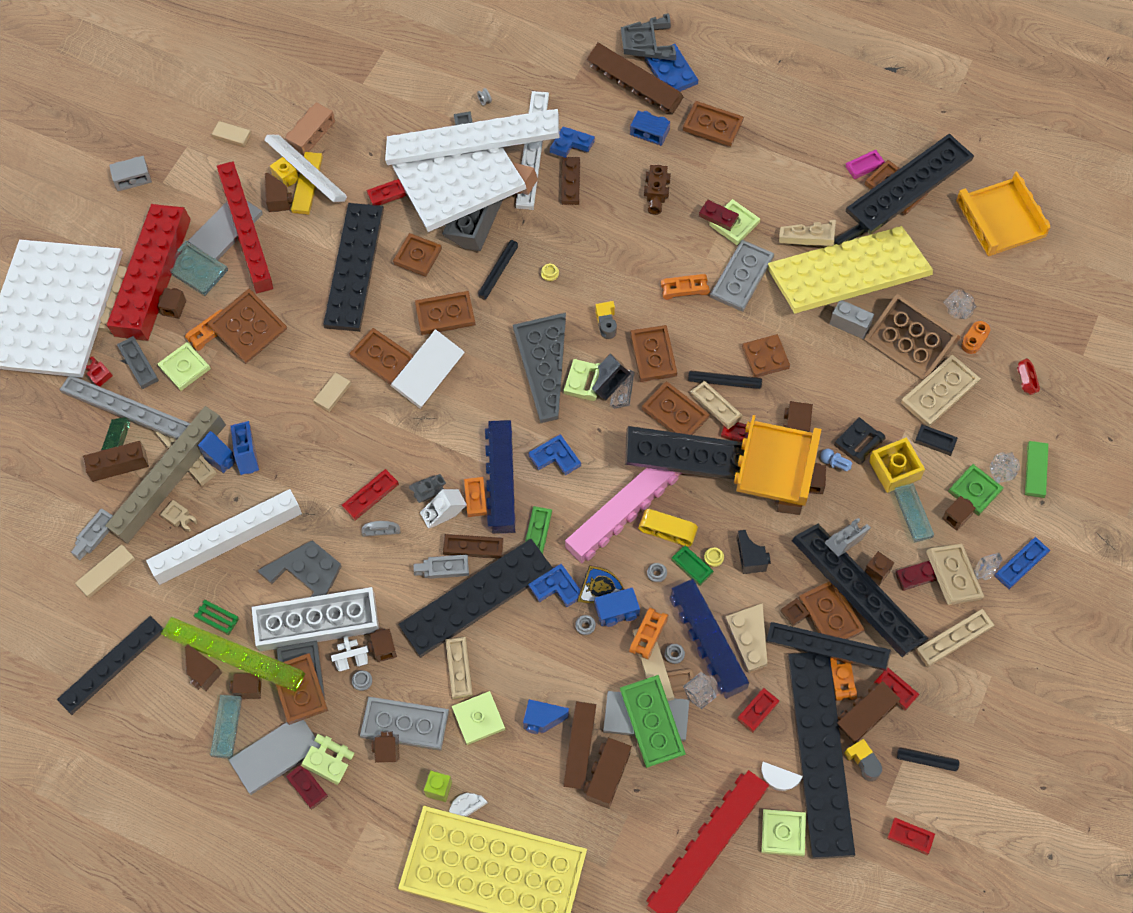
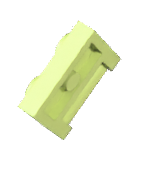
(578, 378)

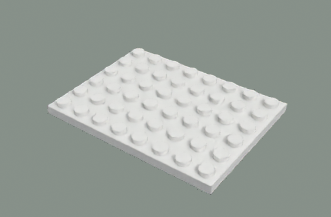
(54, 306)

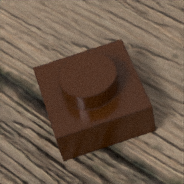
(794, 612)

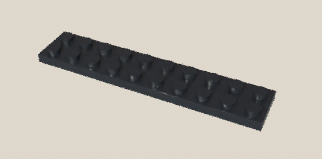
(821, 757)

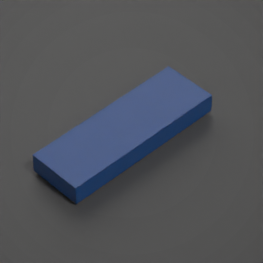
(1022, 563)

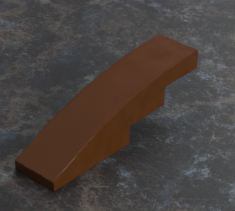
(580, 745)

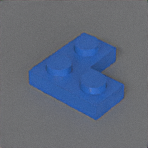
(571, 138)
(557, 451)
(556, 581)

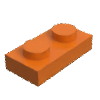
(475, 497)

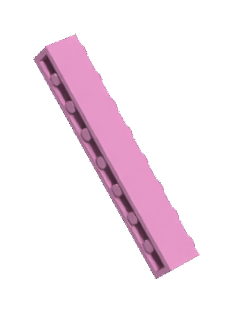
(618, 511)

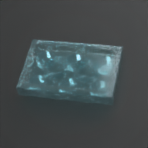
(197, 268)

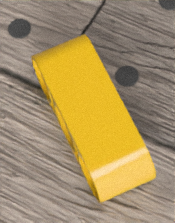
(668, 527)

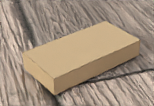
(231, 134)
(332, 392)

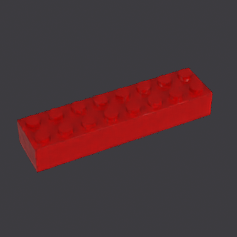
(148, 272)

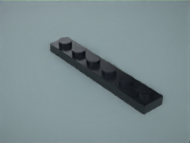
(829, 646)
(110, 665)

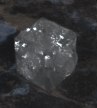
(960, 304)
(1004, 467)

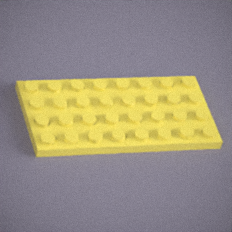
(849, 269)
(490, 866)

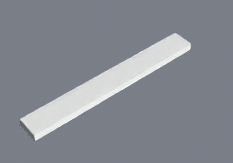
(532, 151)

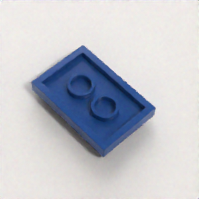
(673, 72)

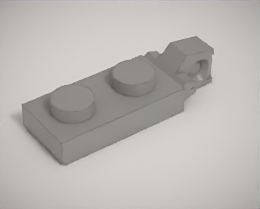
(92, 534)
(443, 567)

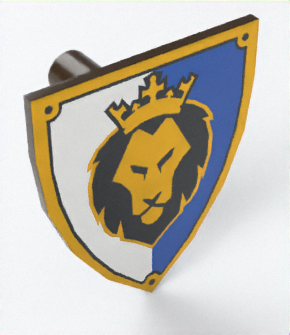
(597, 583)

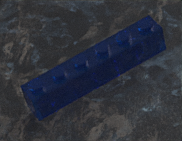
(501, 477)
(709, 638)

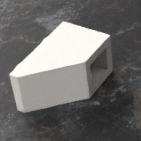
(443, 507)

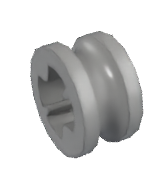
(484, 96)

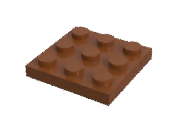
(247, 325)

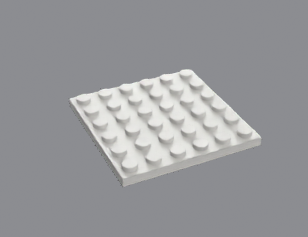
(458, 184)

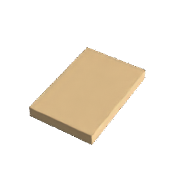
(955, 574)

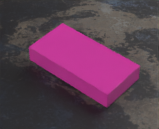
(864, 164)

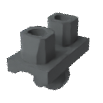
(427, 487)

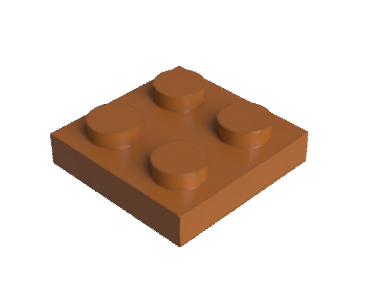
(417, 254)
(766, 356)

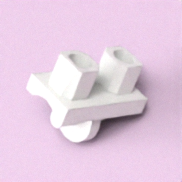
(341, 658)

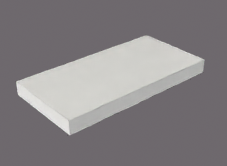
(427, 368)

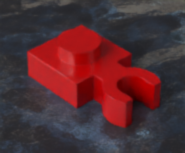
(98, 372)

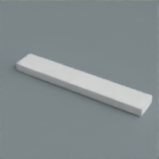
(306, 168)

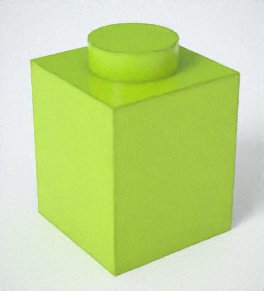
(438, 786)

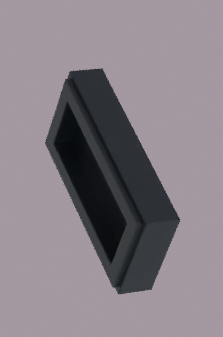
(936, 440)

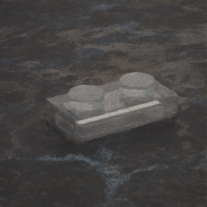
(622, 394)
(987, 566)

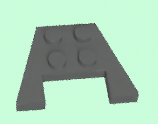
(640, 39)
(309, 565)

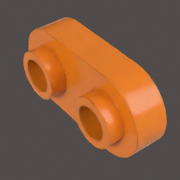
(977, 336)

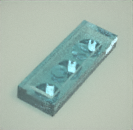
(913, 513)
(226, 726)

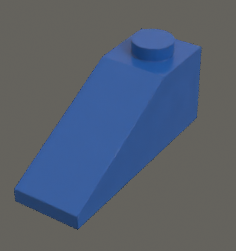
(244, 448)

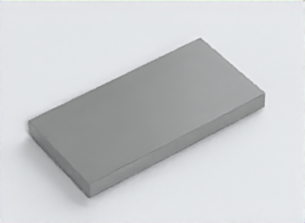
(219, 232)
(742, 275)
(618, 721)
(415, 723)
(273, 755)

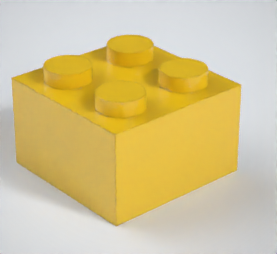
(896, 465)

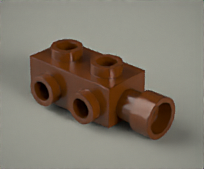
(656, 189)

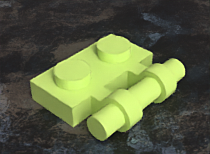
(324, 764)

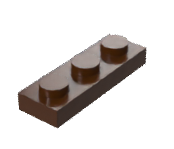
(571, 181)
(473, 546)

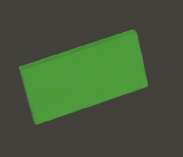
(652, 721)

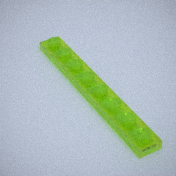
(234, 654)

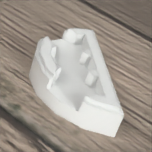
(779, 778)
(467, 804)

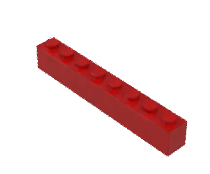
(245, 227)
(709, 845)

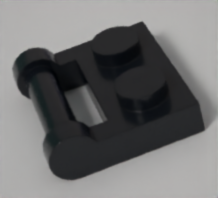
(855, 436)

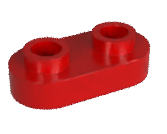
(1029, 378)

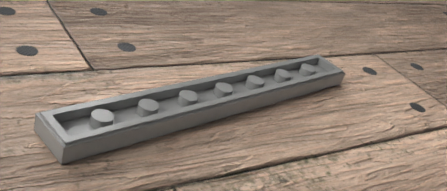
(124, 407)

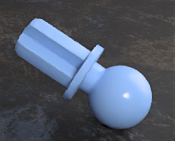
(835, 460)

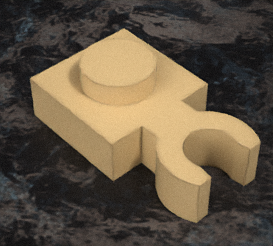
(178, 514)

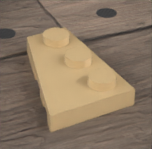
(809, 235)
(749, 636)

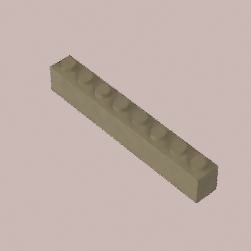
(164, 476)

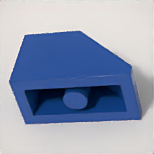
(216, 452)
(543, 716)

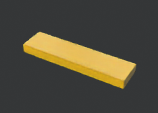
(305, 189)

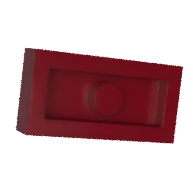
(718, 215)
(916, 575)
(307, 786)

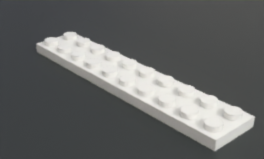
(472, 137)

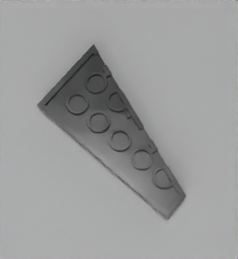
(542, 357)

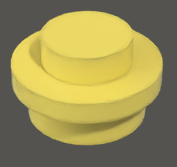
(549, 272)
(714, 557)

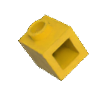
(284, 172)

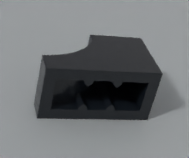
(611, 376)
(752, 556)

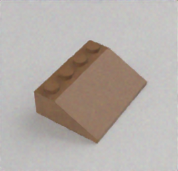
(912, 337)

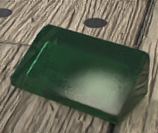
(116, 433)

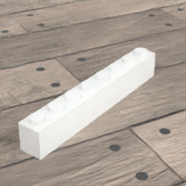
(224, 537)

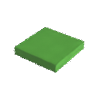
(977, 488)

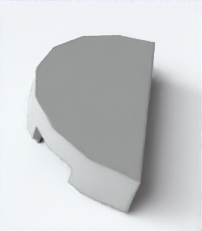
(380, 528)

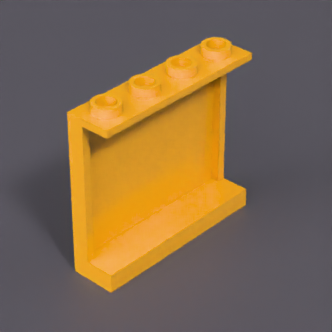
(1003, 215)
(777, 462)

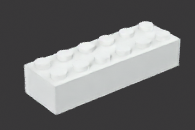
(315, 619)

